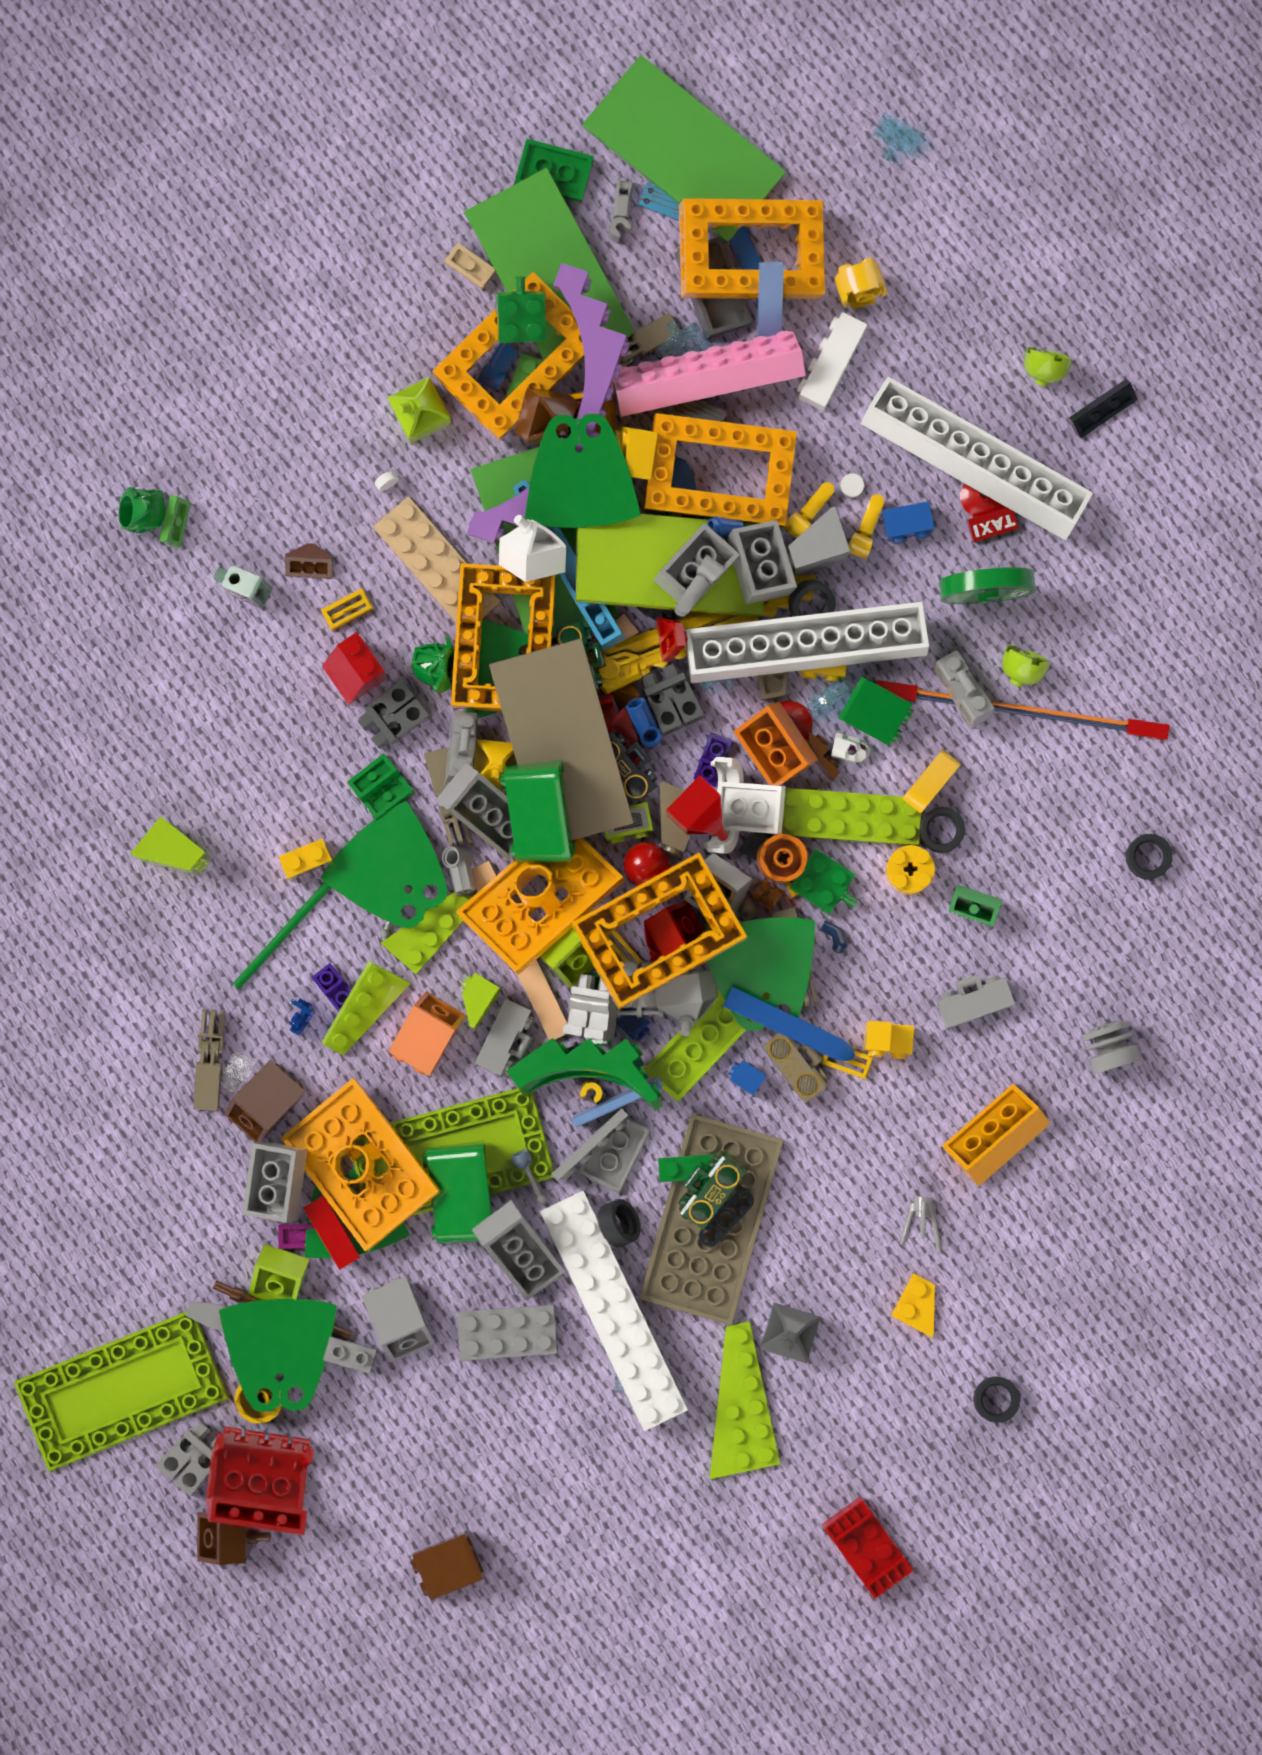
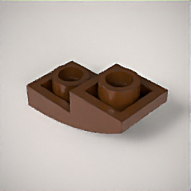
(819, 747)

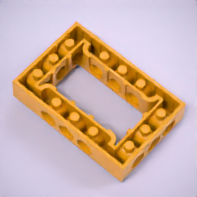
(701, 214)
(503, 418)
(663, 498)
(473, 583)
(690, 875)

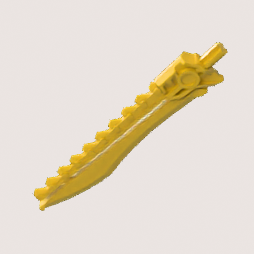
(625, 665)

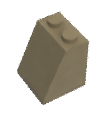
(672, 837)

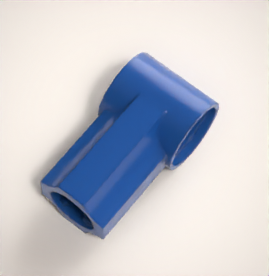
(498, 367)
(643, 721)

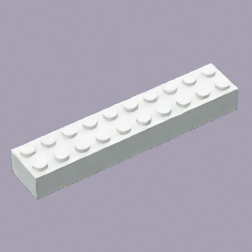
(976, 458)
(807, 642)
(613, 1311)

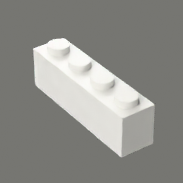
(832, 362)

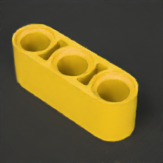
(931, 781)

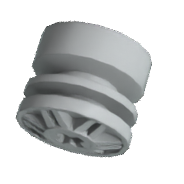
(1111, 1046)

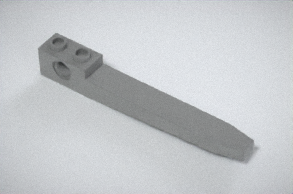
(337, 1351)

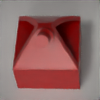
(698, 810)
(671, 929)

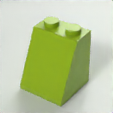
(170, 849)

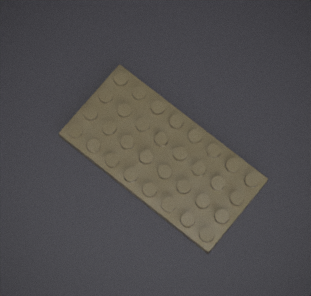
(681, 1268)

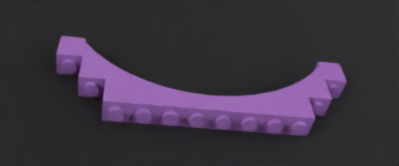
(602, 358)

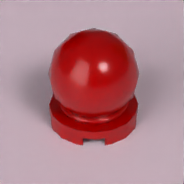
(645, 862)

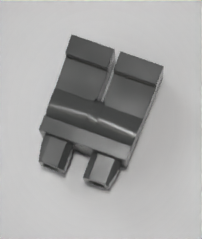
(668, 693)
(392, 723)

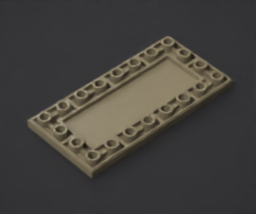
(558, 716)

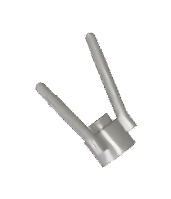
(923, 1207)

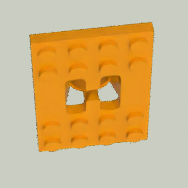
(508, 925)
(332, 1133)

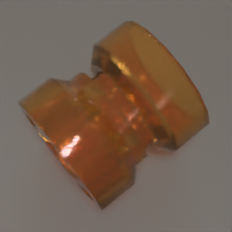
(772, 896)

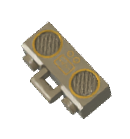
(794, 1068)

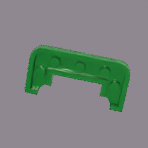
(538, 812)
(464, 1188)

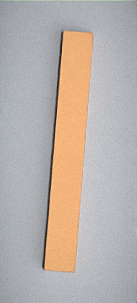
(532, 977)

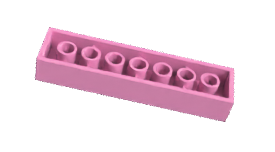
(708, 373)

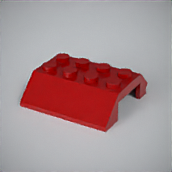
(258, 1481)

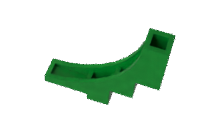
(589, 1060)

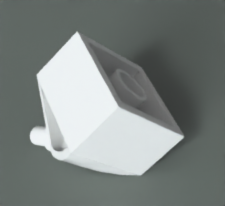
(532, 551)

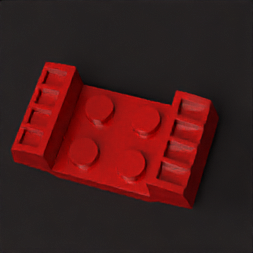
(867, 1548)

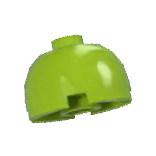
(1046, 365)
(1023, 666)

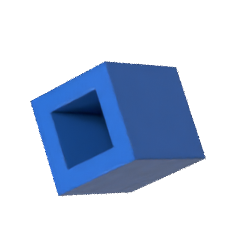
(746, 1077)

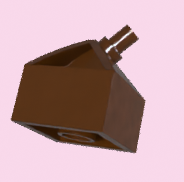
(538, 410)
(225, 1543)

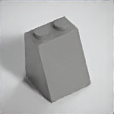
(819, 545)
(397, 1319)

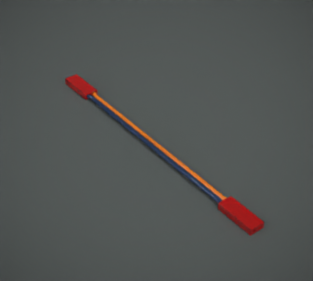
(1134, 726)

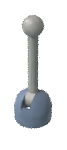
(522, 1160)

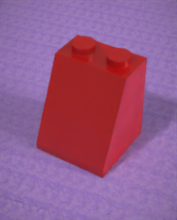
(353, 668)

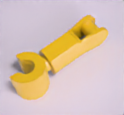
(799, 523)
(861, 542)

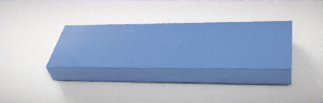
(770, 298)
(610, 1104)

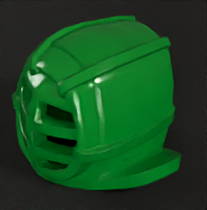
(141, 510)
(433, 664)

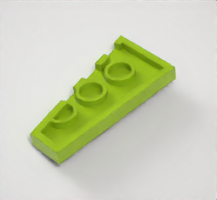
(419, 944)
(365, 1004)

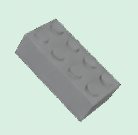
(480, 808)
(518, 1250)
(507, 1332)

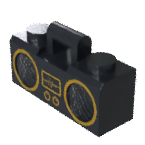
(635, 778)

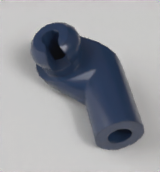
(838, 936)

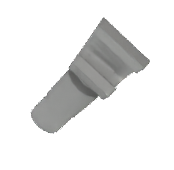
(621, 211)
(706, 574)

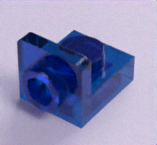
(300, 1020)
(632, 1025)

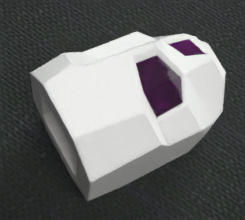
(849, 748)

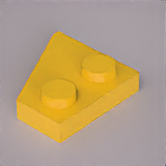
(917, 1305)

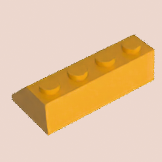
(996, 1134)

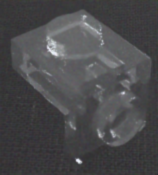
(237, 1072)

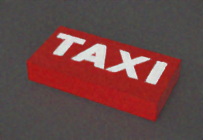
(992, 524)

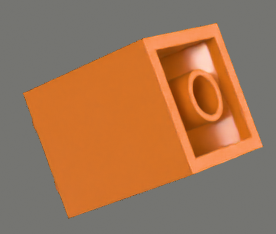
(426, 1033)

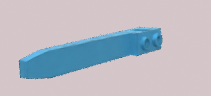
(596, 615)

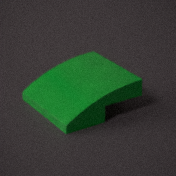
(380, 786)

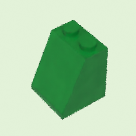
(876, 711)

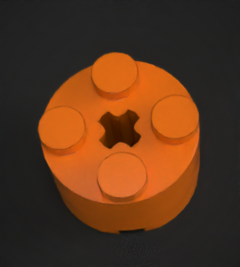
(794, 863)

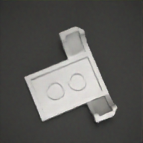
(745, 805)

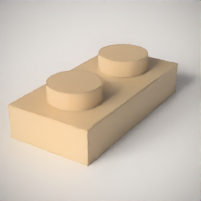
(470, 266)

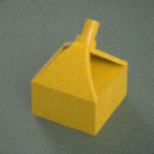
(491, 760)

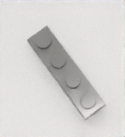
(598, 1139)

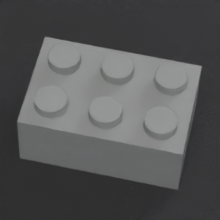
(762, 563)
(683, 566)
(274, 1181)

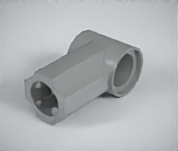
(459, 863)

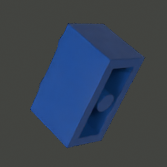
(907, 522)

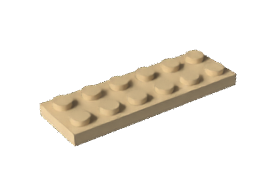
(427, 555)

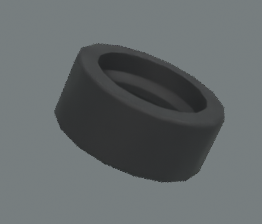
(806, 586)
(955, 817)
(1161, 843)
(610, 1228)
(1014, 1404)

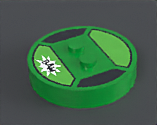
(987, 585)

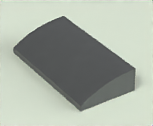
(719, 315)

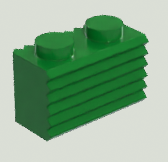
(975, 905)

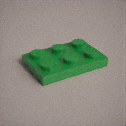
(567, 167)

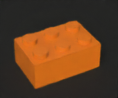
(775, 745)

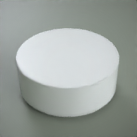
(386, 481)
(852, 485)

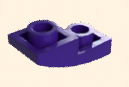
(715, 747)
(332, 985)

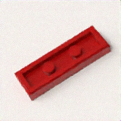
(331, 1232)

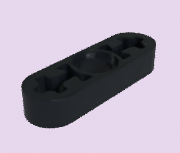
(743, 1209)

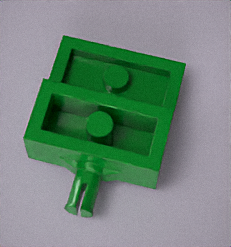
(520, 315)
(824, 883)

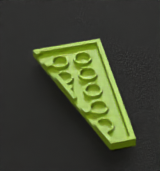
(743, 1422)

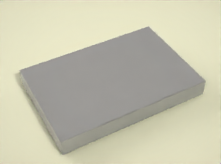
(615, 1159)

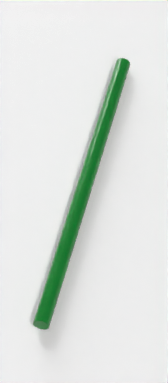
(281, 935)

